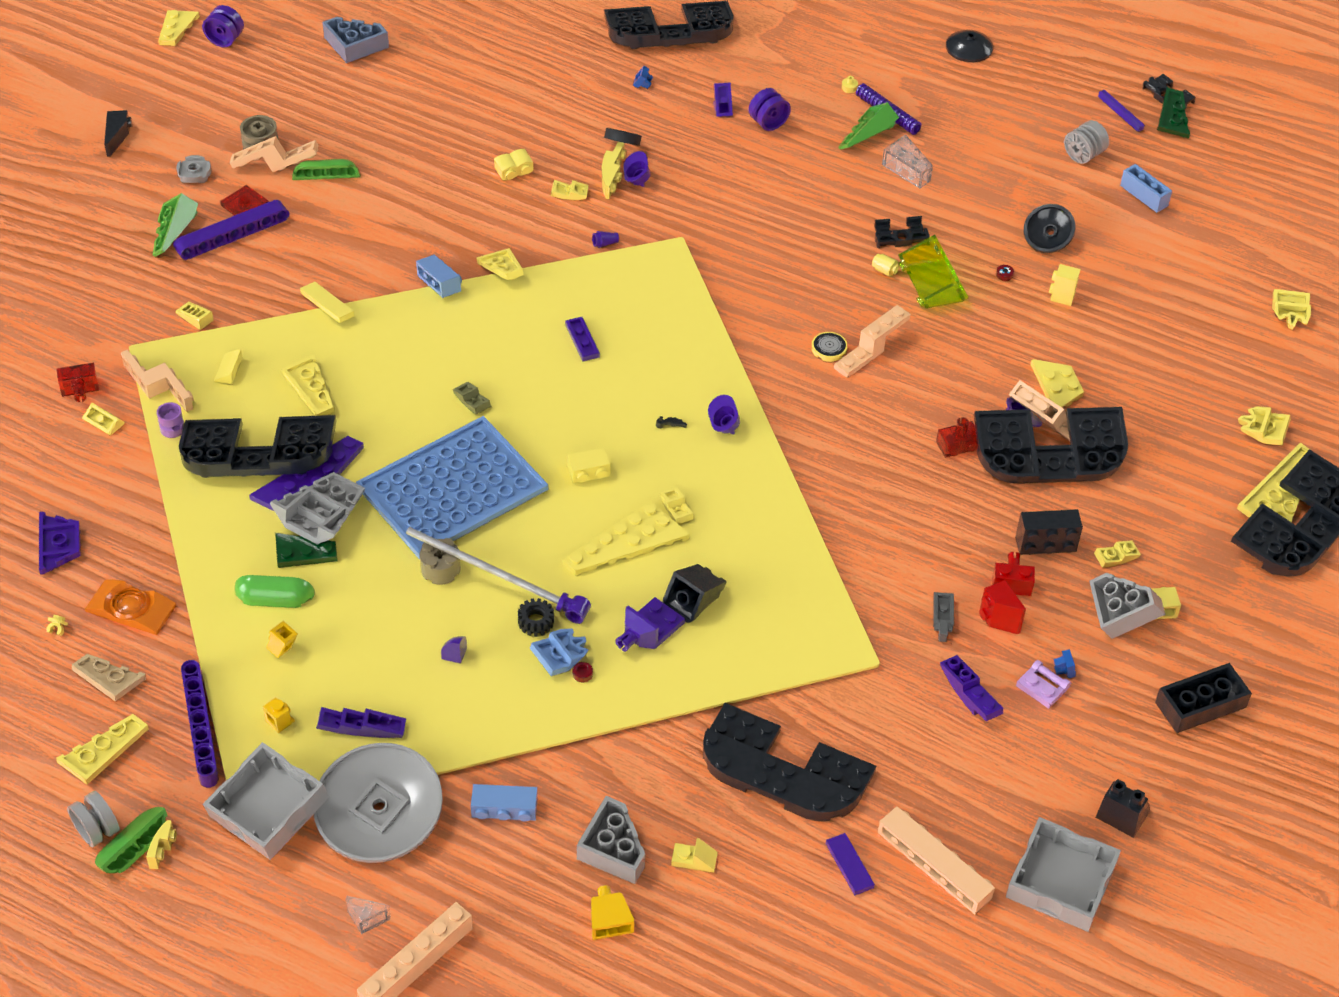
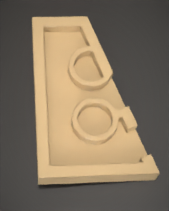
(106, 677)

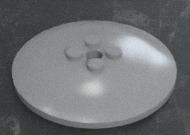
(371, 776)

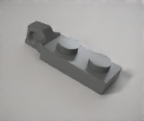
(943, 614)

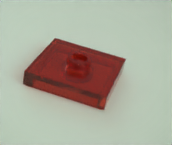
(242, 200)

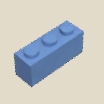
(1146, 188)
(438, 276)
(504, 802)

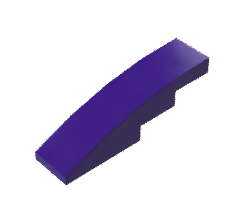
(365, 724)

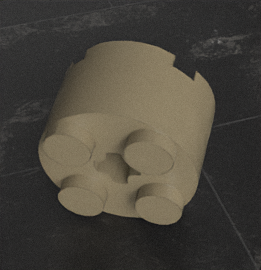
(439, 565)

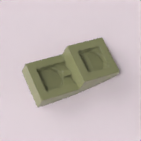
(470, 397)

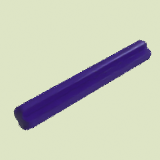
(1121, 110)

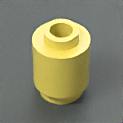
(885, 264)

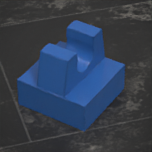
(643, 78)
(1065, 664)

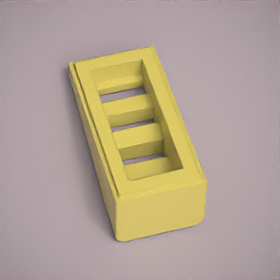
(205, 318)

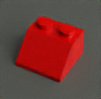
(1002, 608)

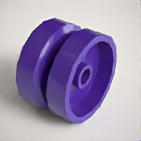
(223, 26)
(769, 109)

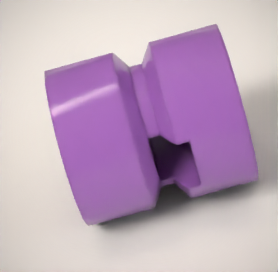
(170, 420)

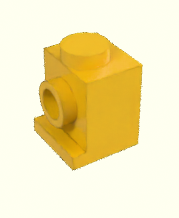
(281, 639)
(278, 715)

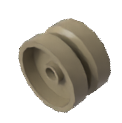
(257, 129)

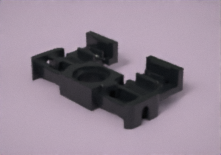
(1159, 86)
(888, 237)

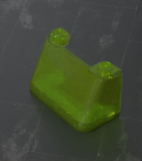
(932, 274)

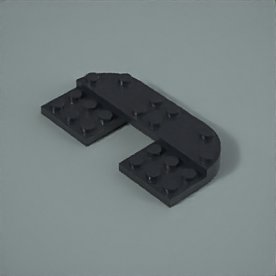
(638, 28)
(299, 446)
(1010, 451)
(1289, 547)
(739, 757)

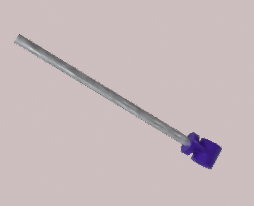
(575, 608)

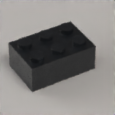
(1048, 532)

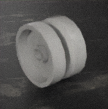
(93, 818)

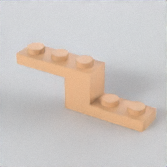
(274, 154)
(872, 341)
(157, 380)
(1047, 410)

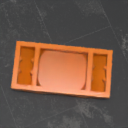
(131, 606)

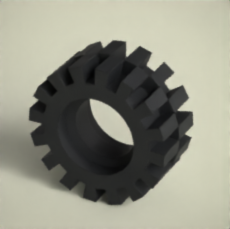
(535, 626)

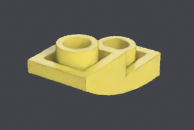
(1118, 554)
(160, 842)

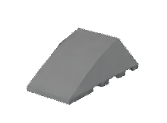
(319, 509)

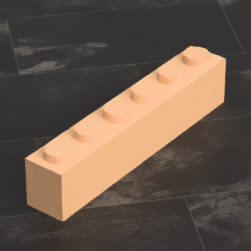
(936, 860)
(419, 954)

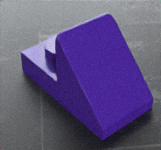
(723, 99)

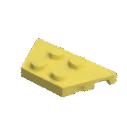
(1058, 382)

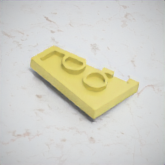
(175, 25)
(502, 263)

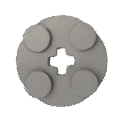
(188, 175)

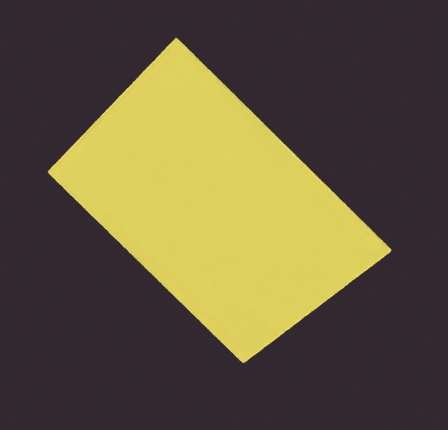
(381, 626)

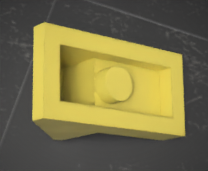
(695, 857)

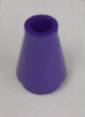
(603, 239)

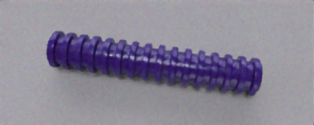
(874, 98)

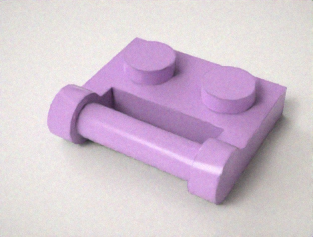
(1041, 689)

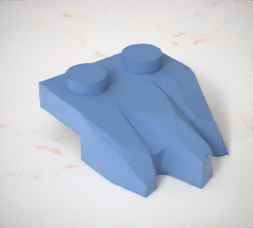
(559, 651)

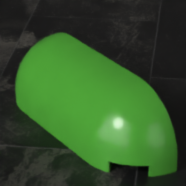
(325, 169)
(273, 591)
(131, 841)

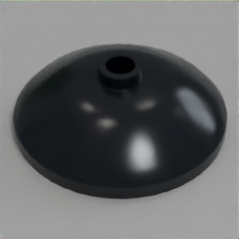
(969, 46)
(1046, 219)

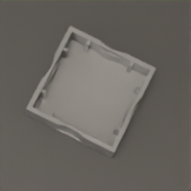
(266, 801)
(1063, 874)

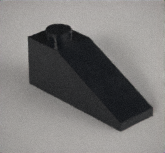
(116, 129)

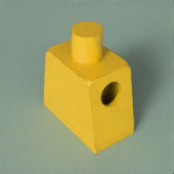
(610, 914)

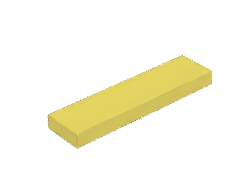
(327, 302)

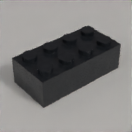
(1203, 697)

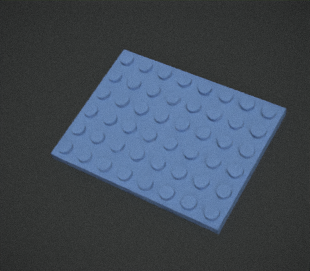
(452, 484)

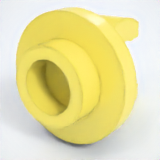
(57, 621)

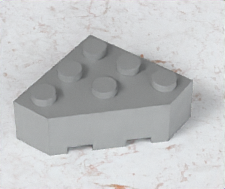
(1123, 604)
(612, 842)

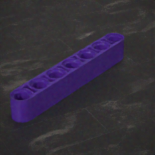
(231, 229)
(199, 724)

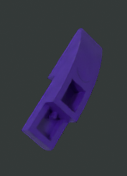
(968, 688)

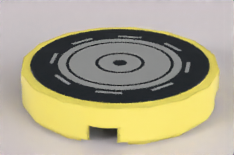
(829, 346)

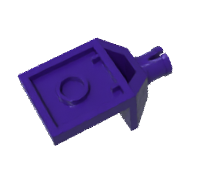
(649, 625)

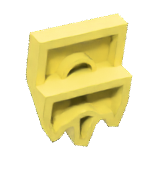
(1291, 306)
(1265, 425)

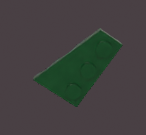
(1173, 115)
(299, 551)

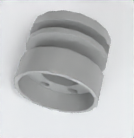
(1086, 141)

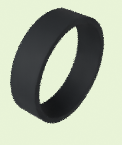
(622, 136)

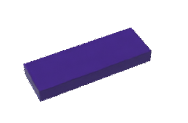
(582, 339)
(849, 864)

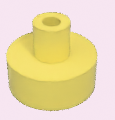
(849, 84)

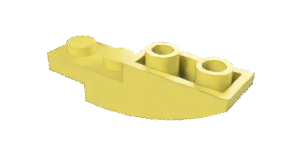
(611, 169)

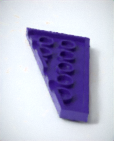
(342, 455)

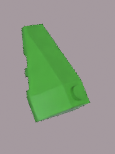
(871, 123)
(173, 219)

